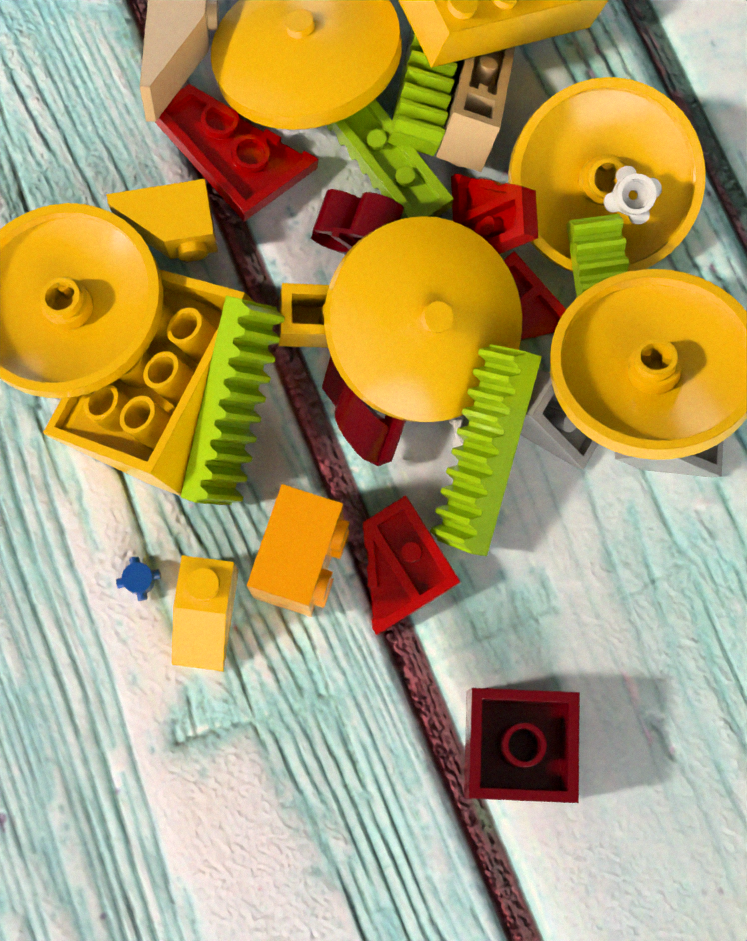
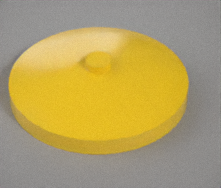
(305, 59)
(580, 143)
(74, 300)
(415, 312)
(652, 364)

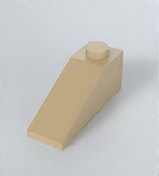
(173, 48)
(476, 109)

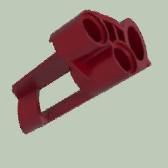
(339, 227)

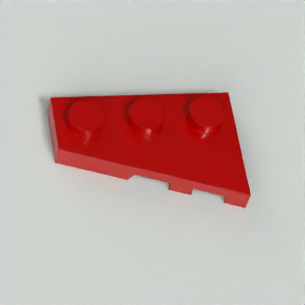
(232, 155)

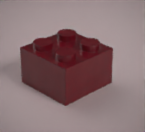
(522, 745)

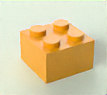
(298, 551)

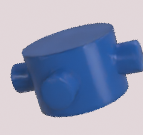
(138, 578)

